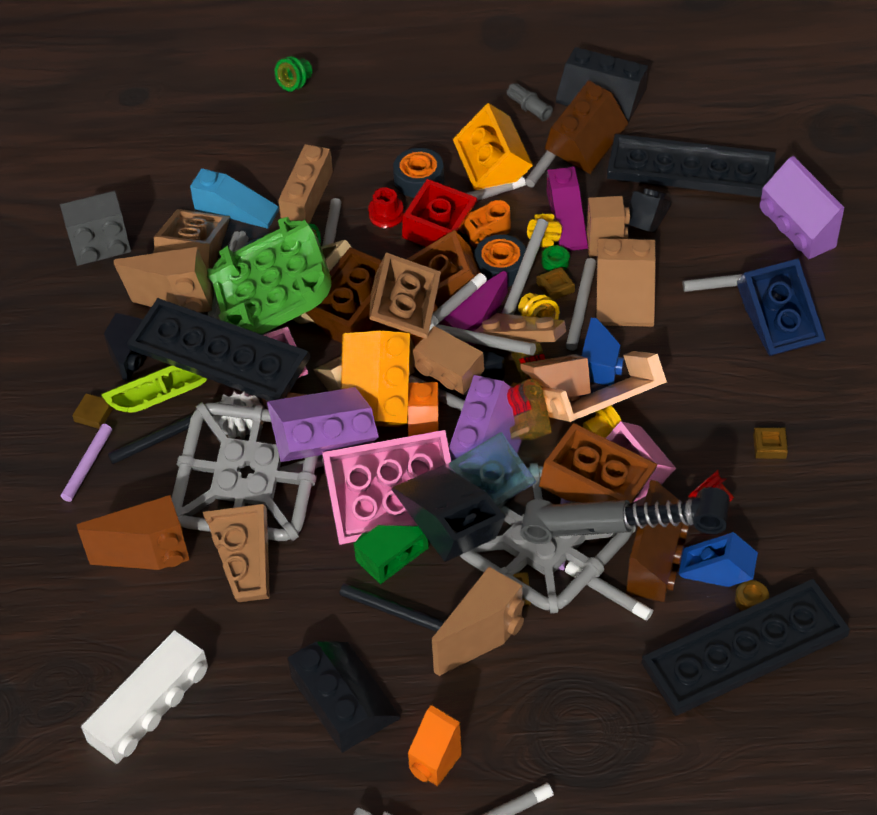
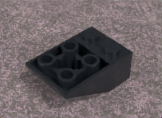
(450, 511)

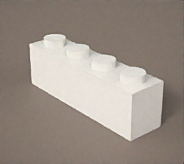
(145, 697)

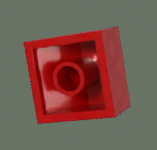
(435, 213)

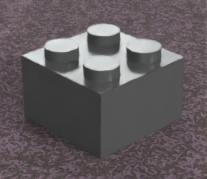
(95, 228)

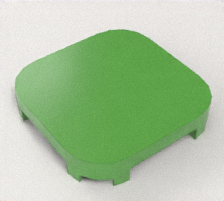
(271, 278)

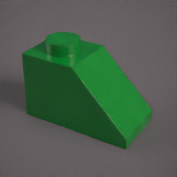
(389, 549)

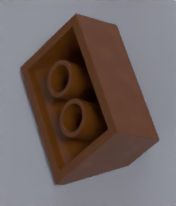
(587, 128)
(348, 301)
(655, 552)

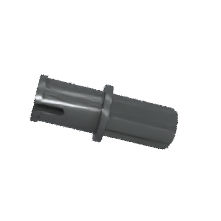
(529, 101)

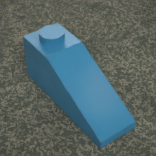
(223, 195)

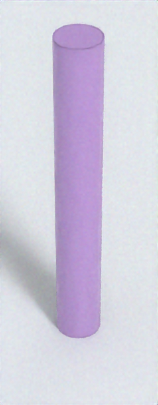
(86, 463)

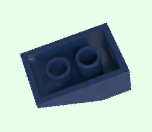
(781, 307)

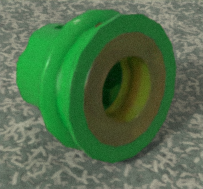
(292, 73)

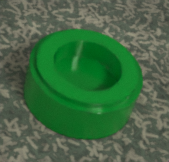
(555, 257)

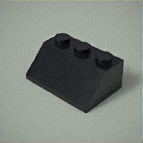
(621, 77)
(341, 692)

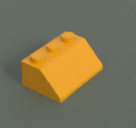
(492, 149)
(380, 371)

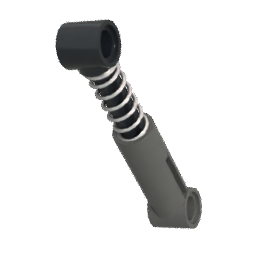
(545, 520)

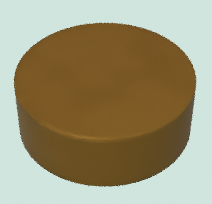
(750, 594)

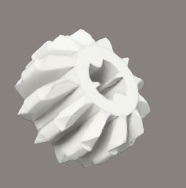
(237, 426)

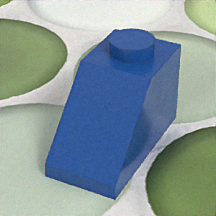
(602, 354)
(719, 561)

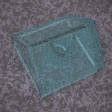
(494, 469)

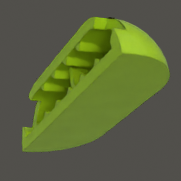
(152, 389)

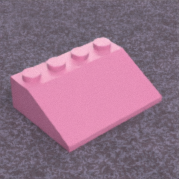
(364, 475)

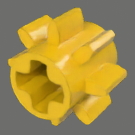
(552, 232)

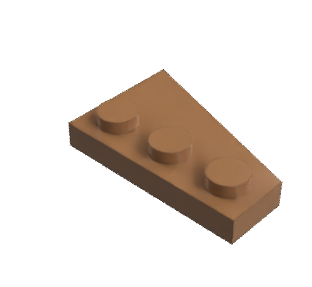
(523, 328)
(243, 548)

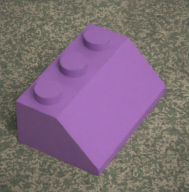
(802, 209)
(483, 416)
(321, 423)

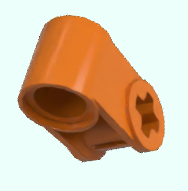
(487, 221)

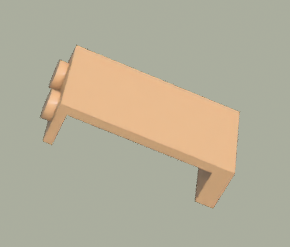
(644, 373)

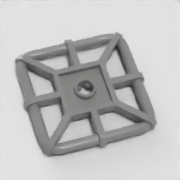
(228, 481)
(546, 557)

